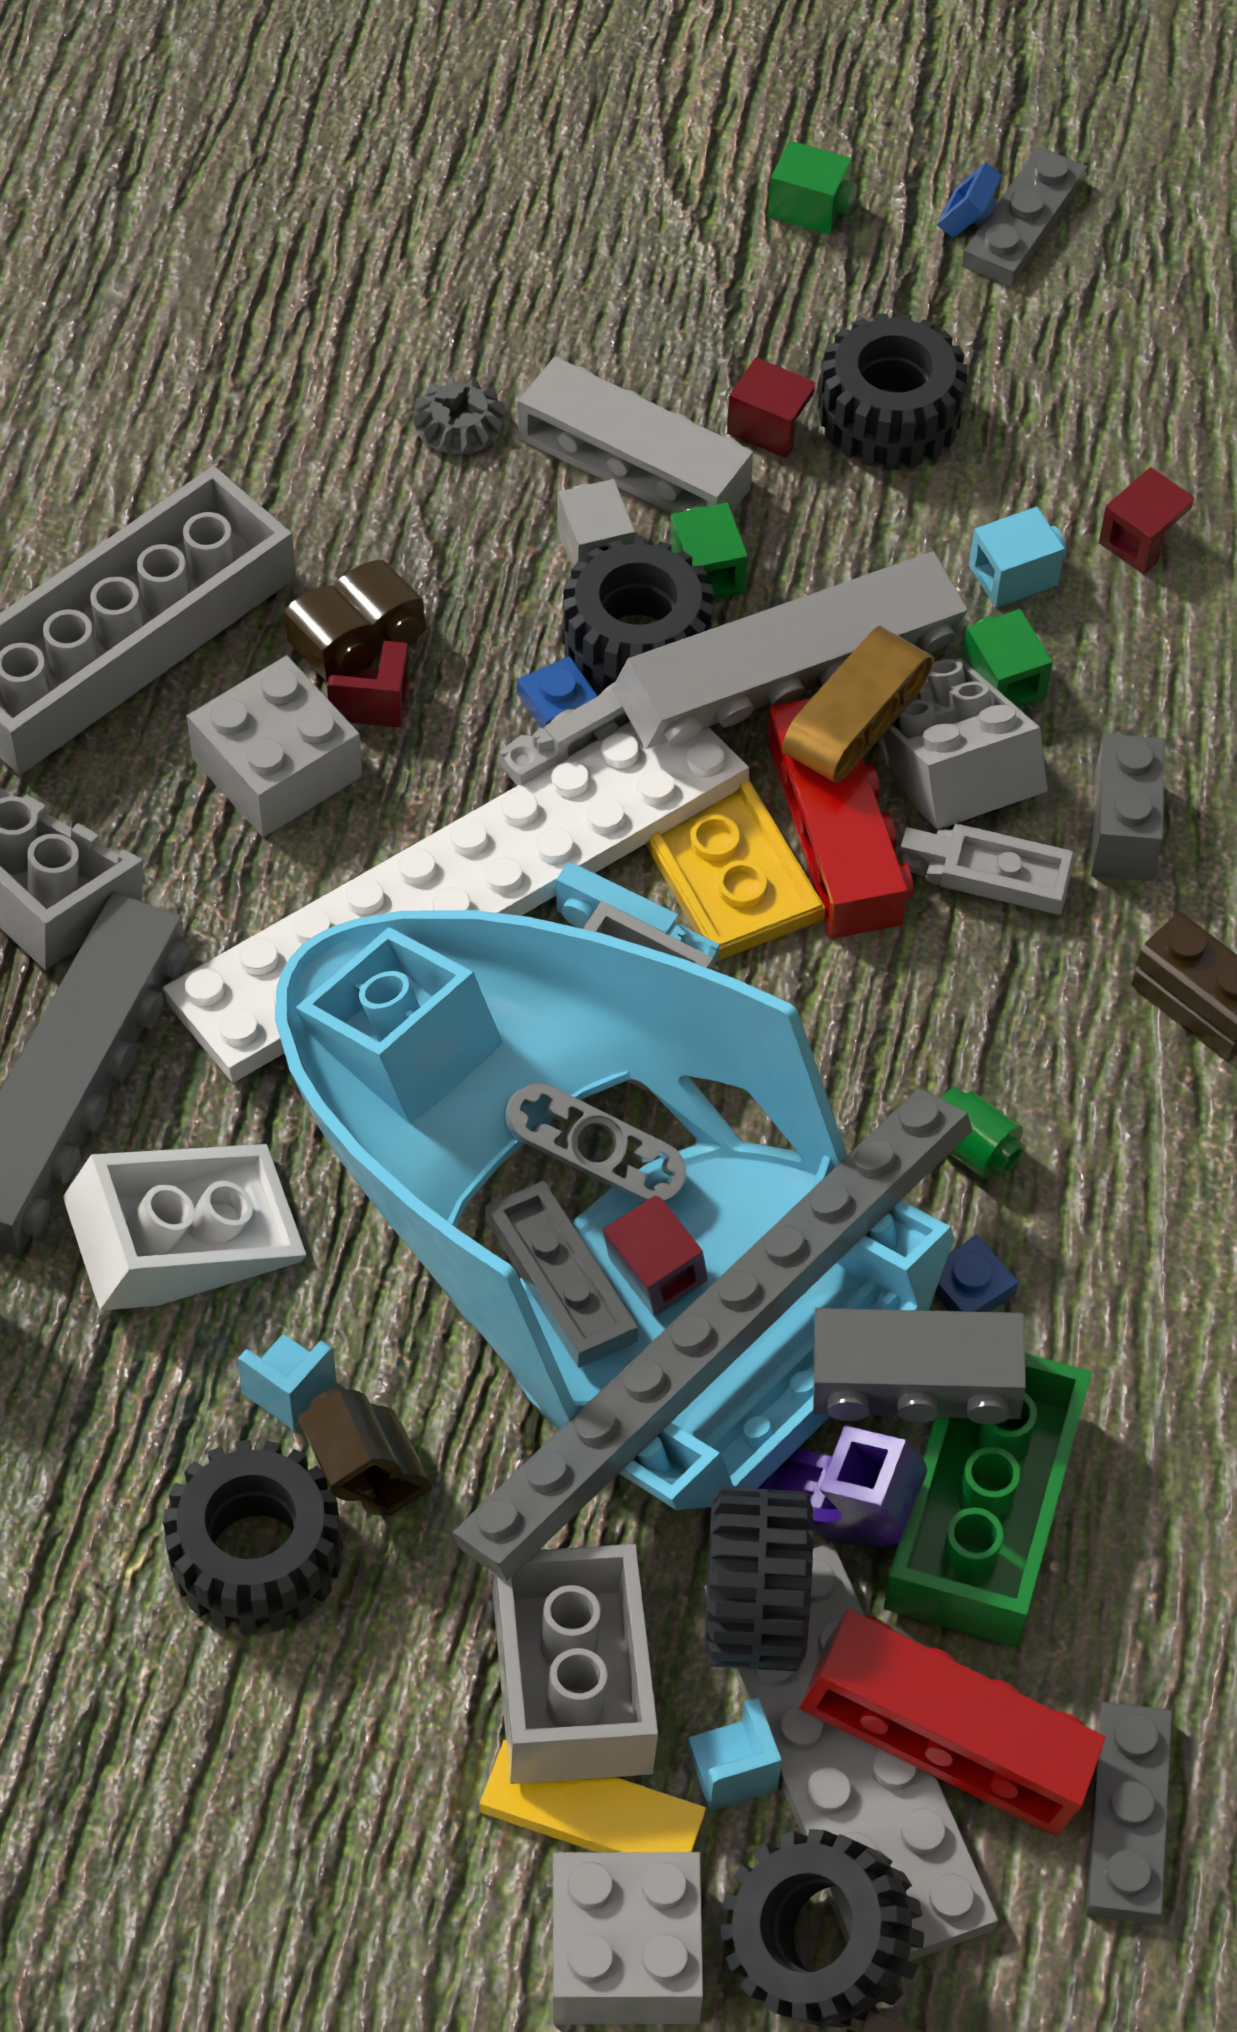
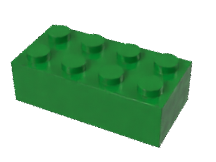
(988, 1510)

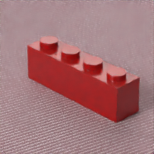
(842, 838)
(953, 1722)

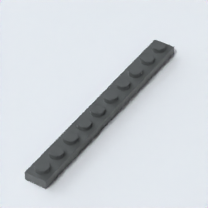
(710, 1335)

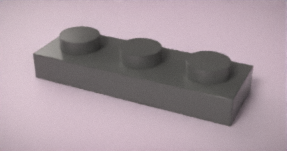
(1024, 216)
(561, 1274)
(1129, 1814)

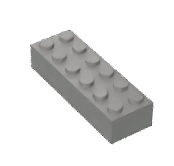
(133, 611)

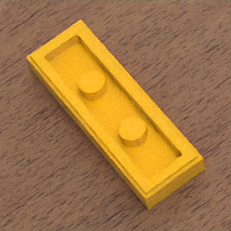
(594, 1812)

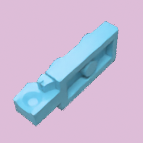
(582, 891)

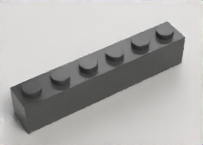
(78, 1054)

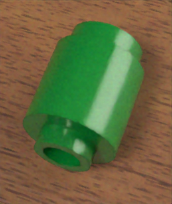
(995, 1137)

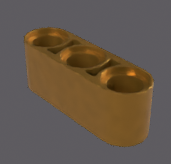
(858, 704)

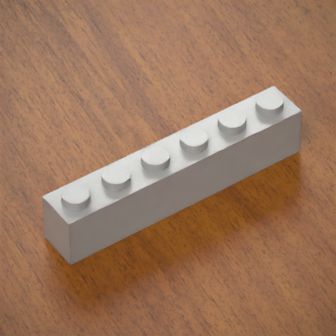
(782, 650)

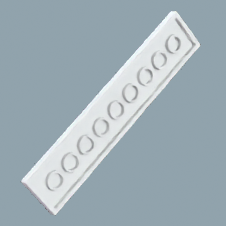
(487, 861)

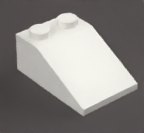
(179, 1222)

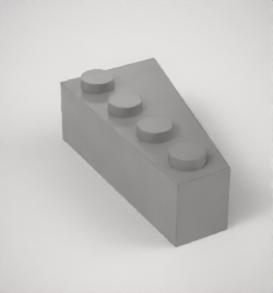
(55, 879)

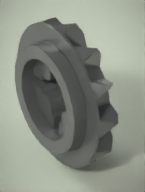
(472, 430)

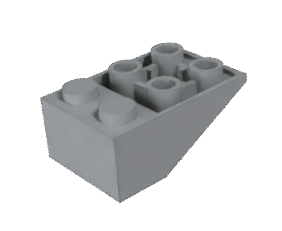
(963, 748)

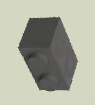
(1128, 807)

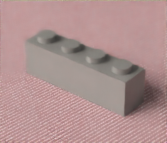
(631, 441)

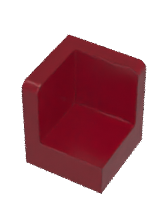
(767, 406)
(1140, 517)
(374, 694)
(655, 1254)

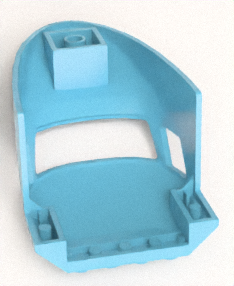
(427, 1026)

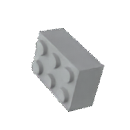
(575, 1666)

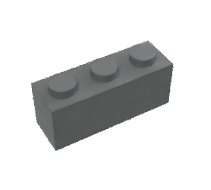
(918, 1364)

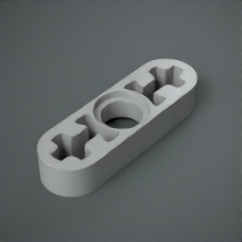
(558, 1107)

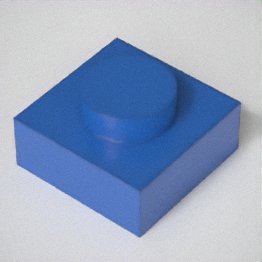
(971, 201)
(554, 690)
(974, 1279)

